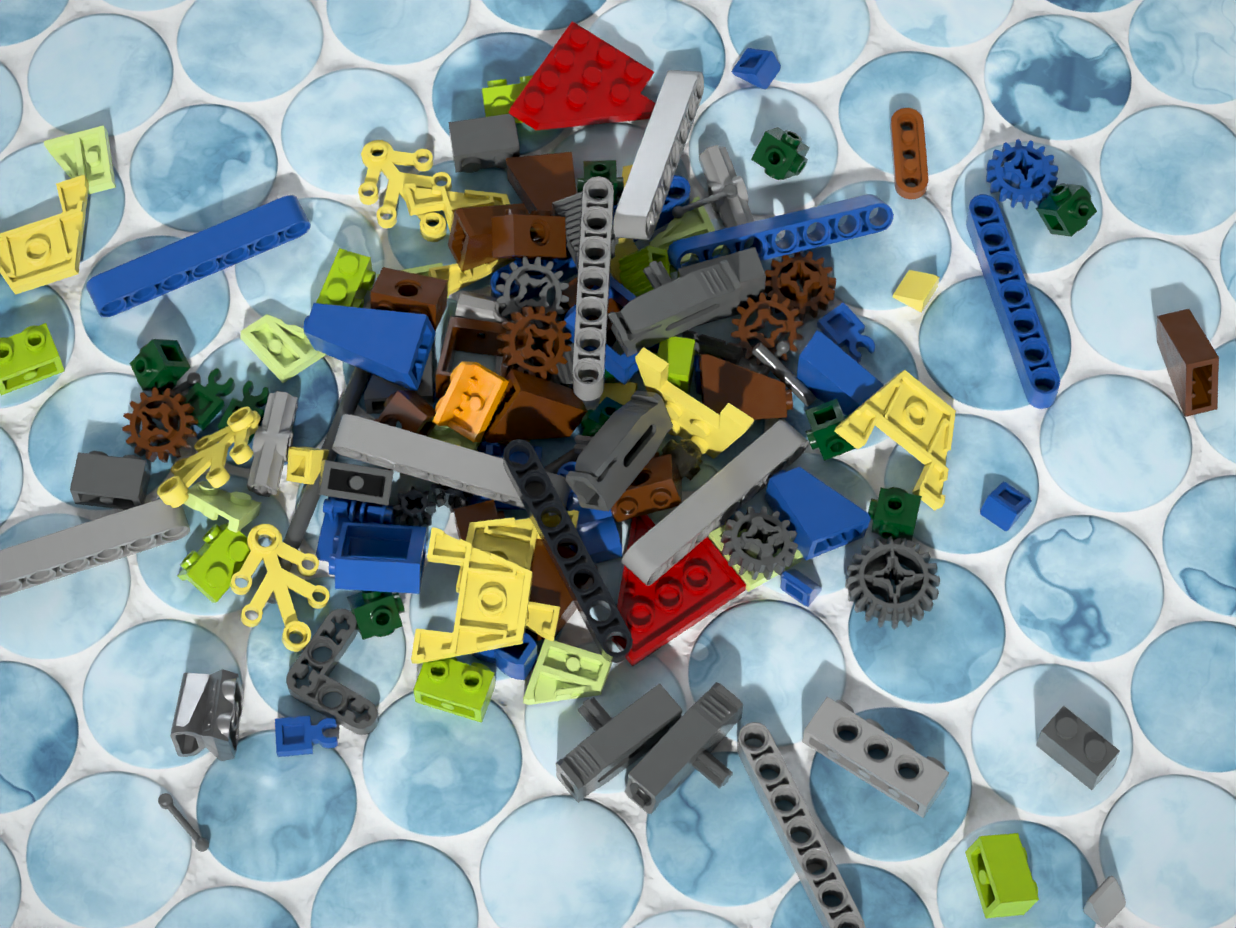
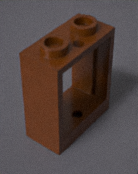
(464, 336)

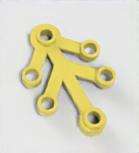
(386, 164)
(211, 453)
(278, 581)

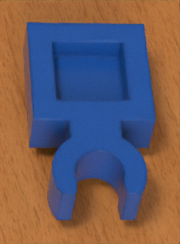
(846, 329)
(298, 735)

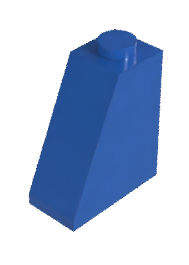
(834, 374)
(815, 512)

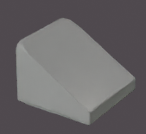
(1105, 902)

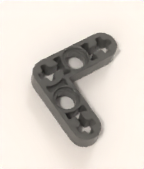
(322, 684)

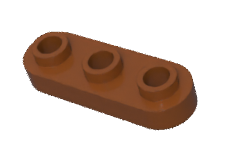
(911, 143)

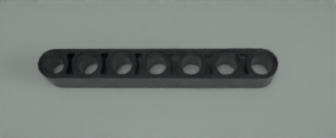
(566, 533)

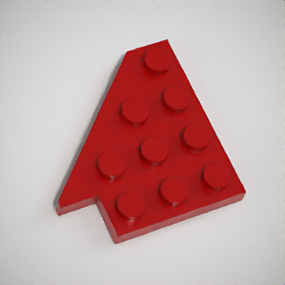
(584, 85)
(677, 599)

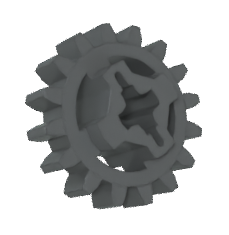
(522, 280)
(761, 540)

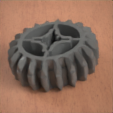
(864, 586)

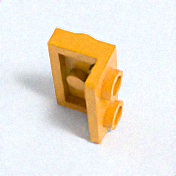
(470, 400)

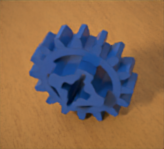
(1011, 181)

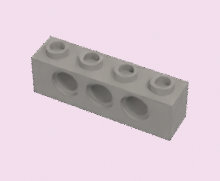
(883, 774)

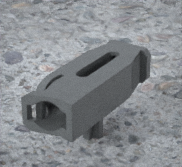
(674, 305)
(618, 451)
(616, 740)
(687, 748)

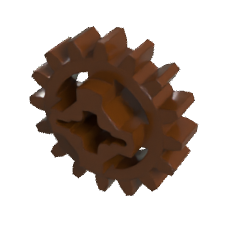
(811, 277)
(765, 314)
(546, 335)
(169, 413)

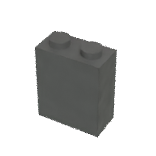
(748, 271)

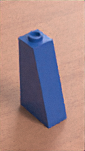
(374, 340)

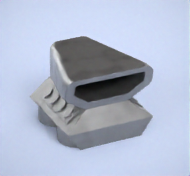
(208, 714)

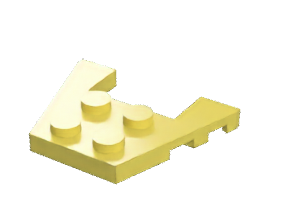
(437, 199)
(49, 247)
(690, 417)
(916, 422)
(516, 543)
(489, 605)

